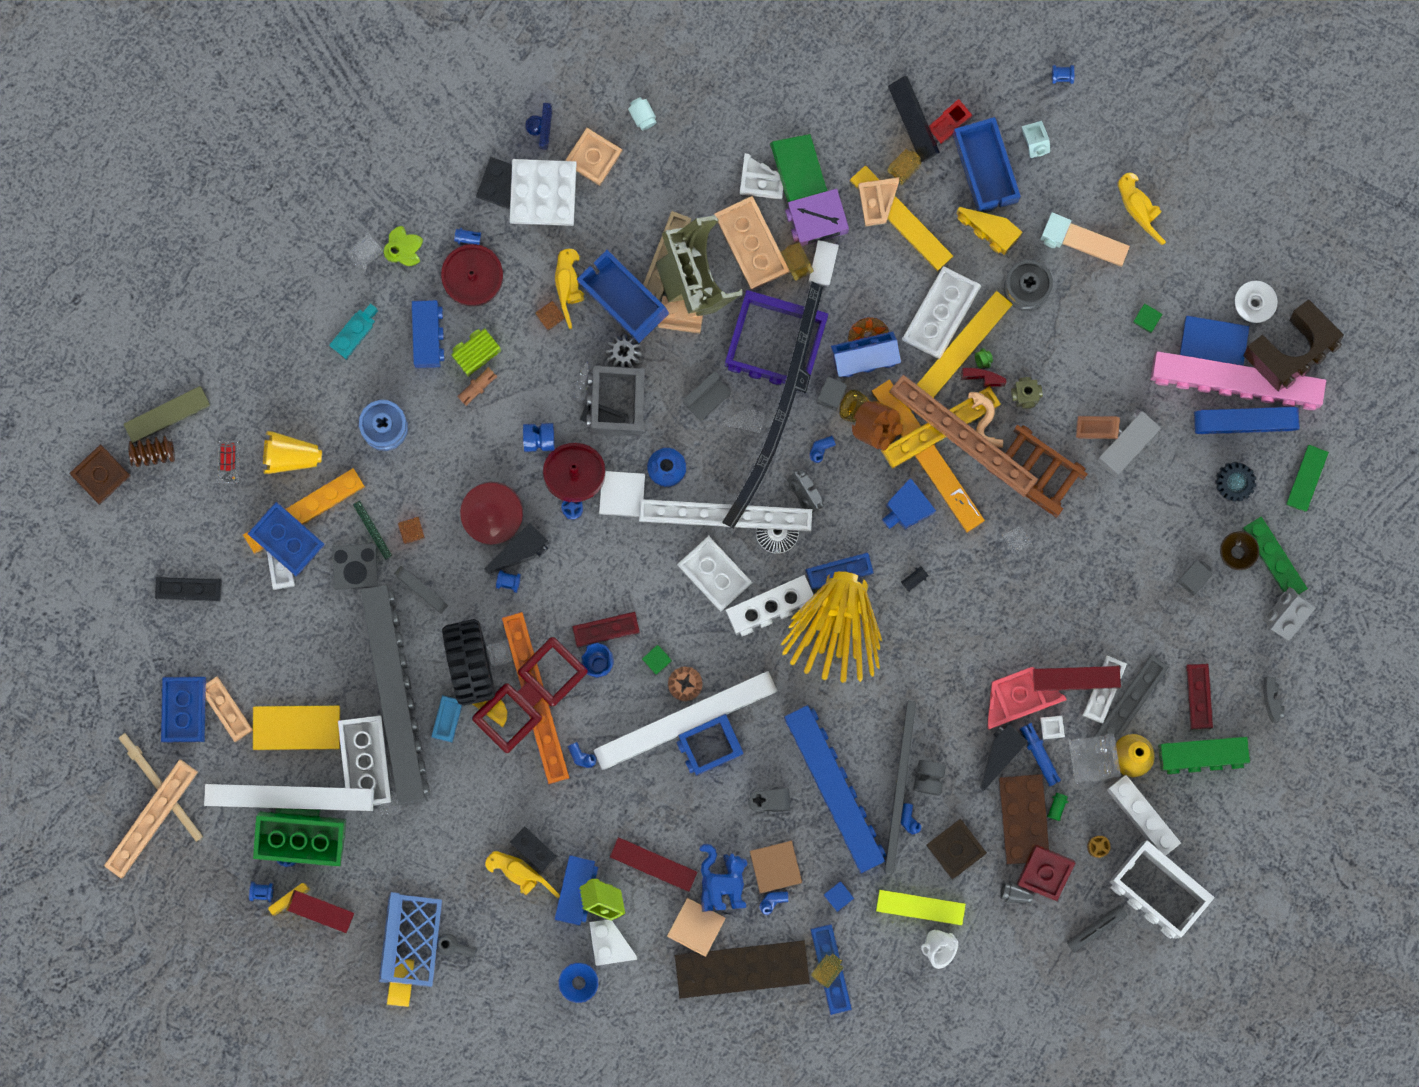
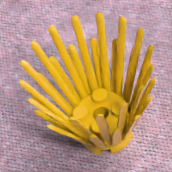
(841, 604)

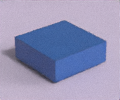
(838, 896)

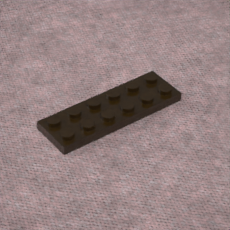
(742, 969)

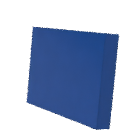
(1214, 340)
(286, 539)
(183, 709)

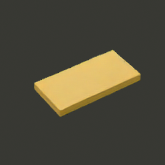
(296, 727)

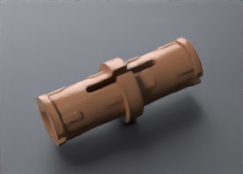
(477, 386)

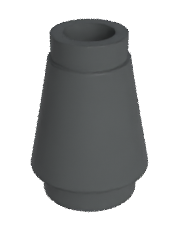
(1016, 894)

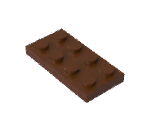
(1023, 816)

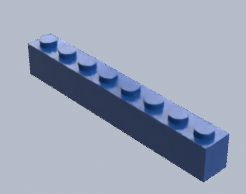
(834, 788)

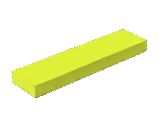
(920, 907)

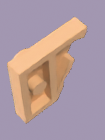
(877, 200)

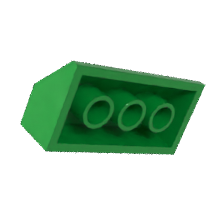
(299, 838)

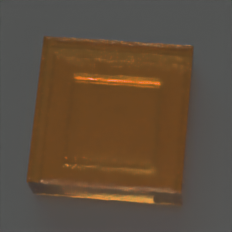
(550, 315)

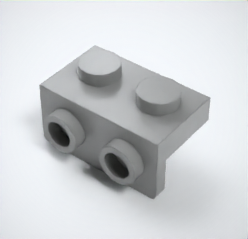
(1289, 614)

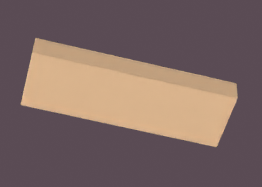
(1096, 244)
(227, 710)

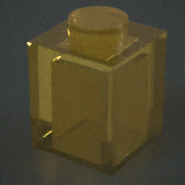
(905, 165)
(797, 261)
(827, 970)

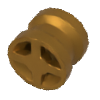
(1101, 844)

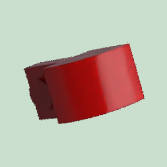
(953, 117)

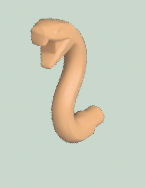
(980, 399)

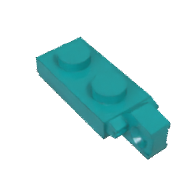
(354, 332)

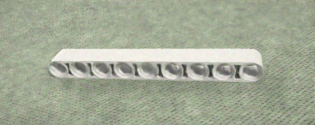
(685, 720)

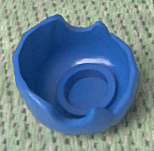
(598, 660)

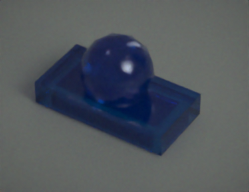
(541, 126)

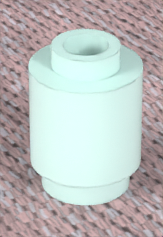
(642, 113)

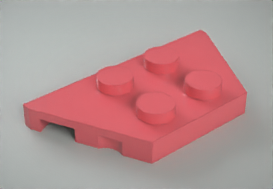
(1015, 698)

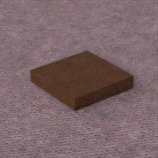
(100, 474)

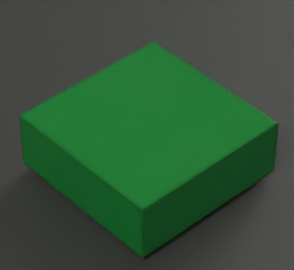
(1147, 318)
(657, 659)

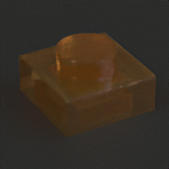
(411, 530)

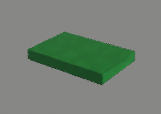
(798, 167)

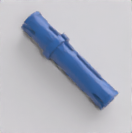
(1040, 754)

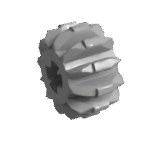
(627, 345)

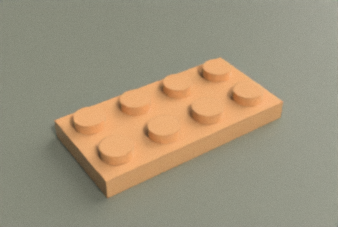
(751, 243)

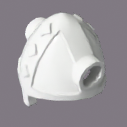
(940, 948)

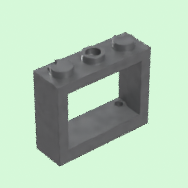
(638, 402)

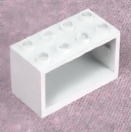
(1176, 874)

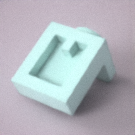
(1036, 139)

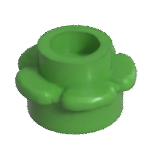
(983, 359)

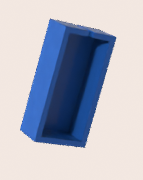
(986, 165)
(623, 296)

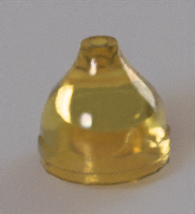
(850, 404)

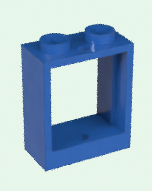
(730, 736)

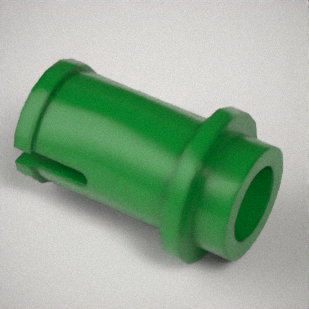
(1057, 806)

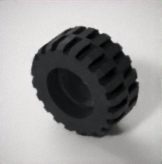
(468, 662)

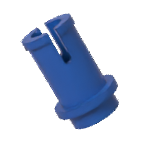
(467, 236)

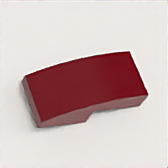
(989, 378)

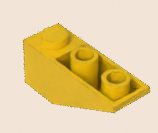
(995, 229)

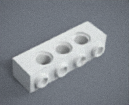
(777, 595)

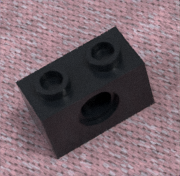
(533, 849)

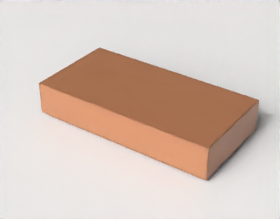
(1097, 427)

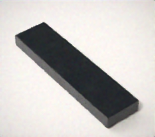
(913, 119)

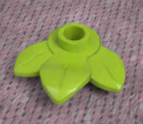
(405, 245)

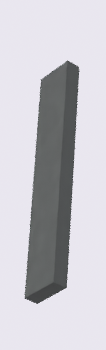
(1133, 698)

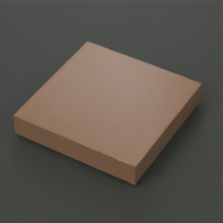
(775, 867)

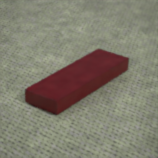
(606, 629)
(1199, 696)
(320, 911)

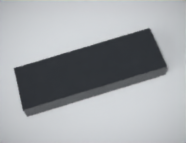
(188, 589)

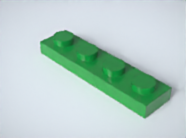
(1275, 557)

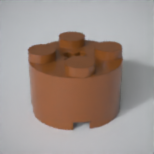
(877, 424)

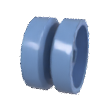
(383, 412)

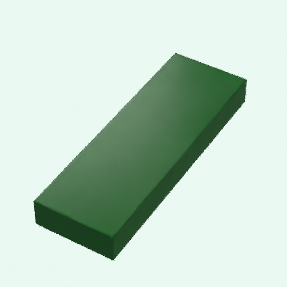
(1307, 478)

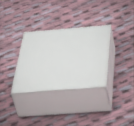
(1052, 727)

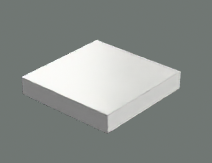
(622, 494)

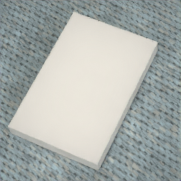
(714, 573)

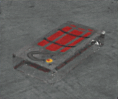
(228, 462)

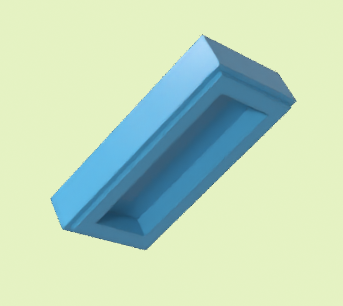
(446, 719)

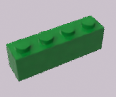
(1204, 754)

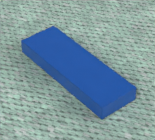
(857, 565)

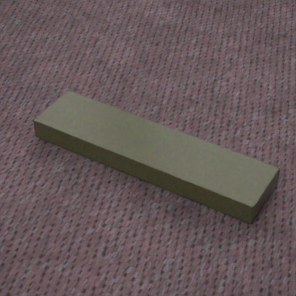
(166, 414)

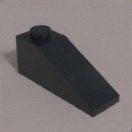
(521, 549)
(1002, 751)

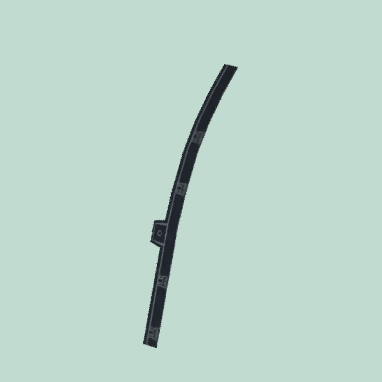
(796, 380)

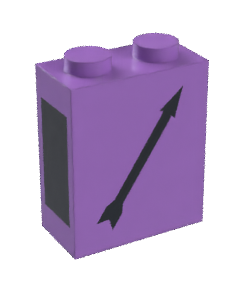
(817, 217)

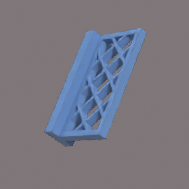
(391, 942)

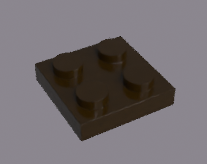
(956, 849)

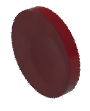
(472, 275)
(574, 472)
(491, 513)

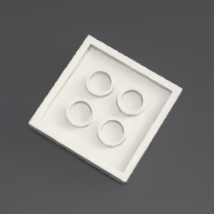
(543, 192)

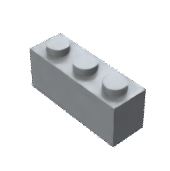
(1129, 443)

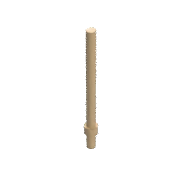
(136, 754)

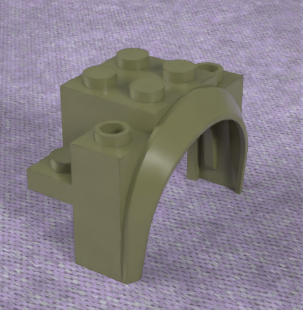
(687, 271)

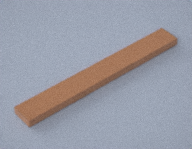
(963, 435)

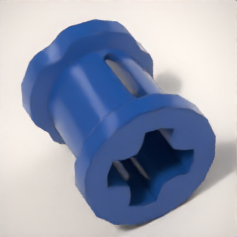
(1063, 74)
(508, 581)
(261, 892)

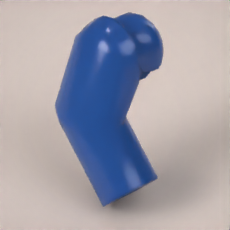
(818, 448)
(581, 759)
(908, 821)
(771, 900)

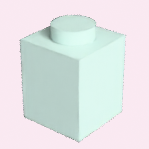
(1055, 230)

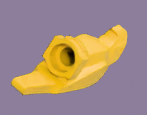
(1139, 205)
(567, 282)
(517, 871)

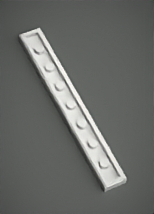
(713, 515)
(289, 797)

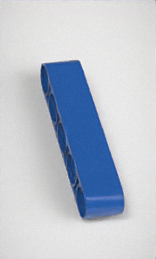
(1246, 420)

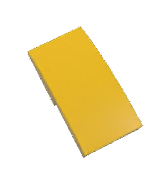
(400, 993)

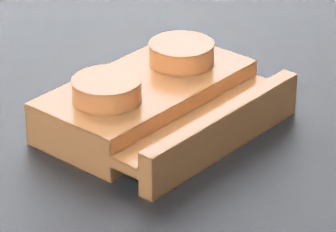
(679, 317)

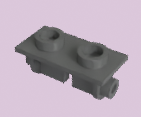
(799, 484)

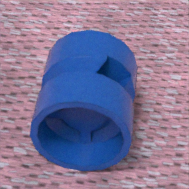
(538, 437)

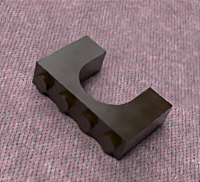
(1282, 369)

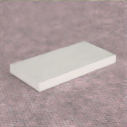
(941, 312)

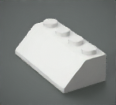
(365, 756)

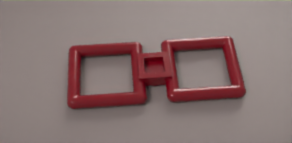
(530, 694)

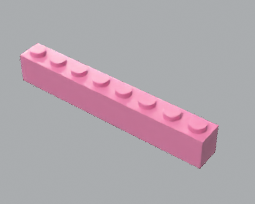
(1234, 379)

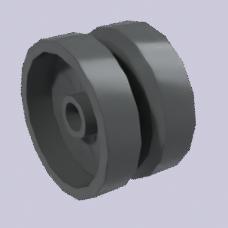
(1037, 276)

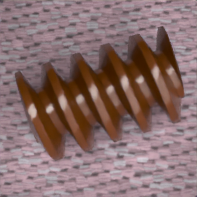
(151, 452)

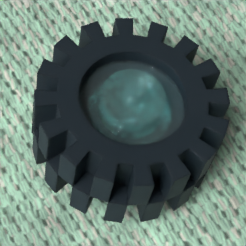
(1235, 481)

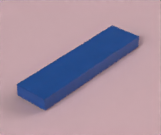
(837, 993)

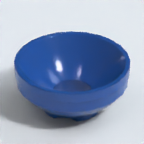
(662, 477)
(567, 977)

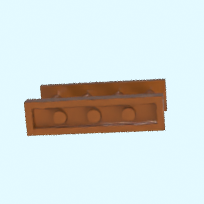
(1036, 492)

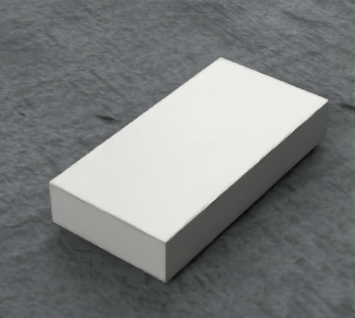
(823, 263)

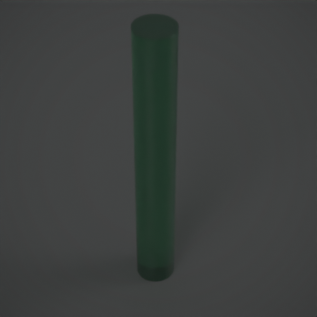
(372, 530)

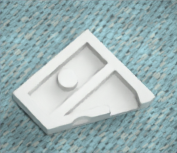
(760, 180)
(609, 944)

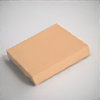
(594, 156)
(696, 928)

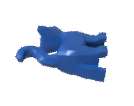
(721, 884)

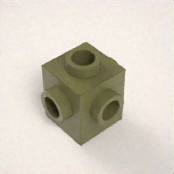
(1022, 399)

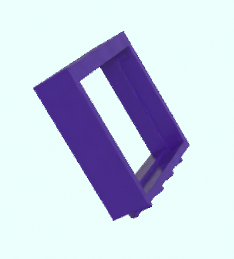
(778, 306)

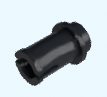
(915, 578)

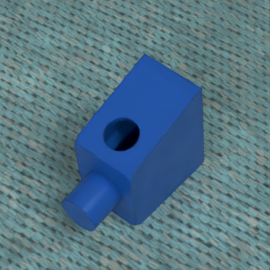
(908, 507)

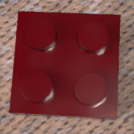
(1046, 872)

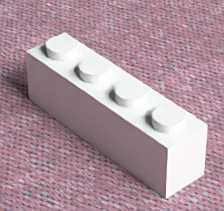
(1143, 815)

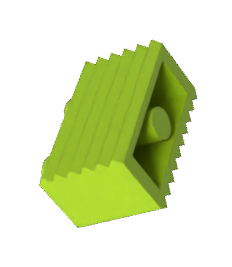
(475, 352)
(602, 899)

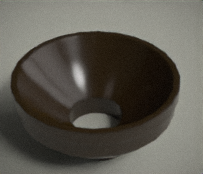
(1247, 543)

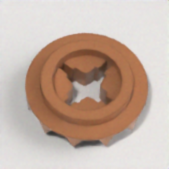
(675, 687)

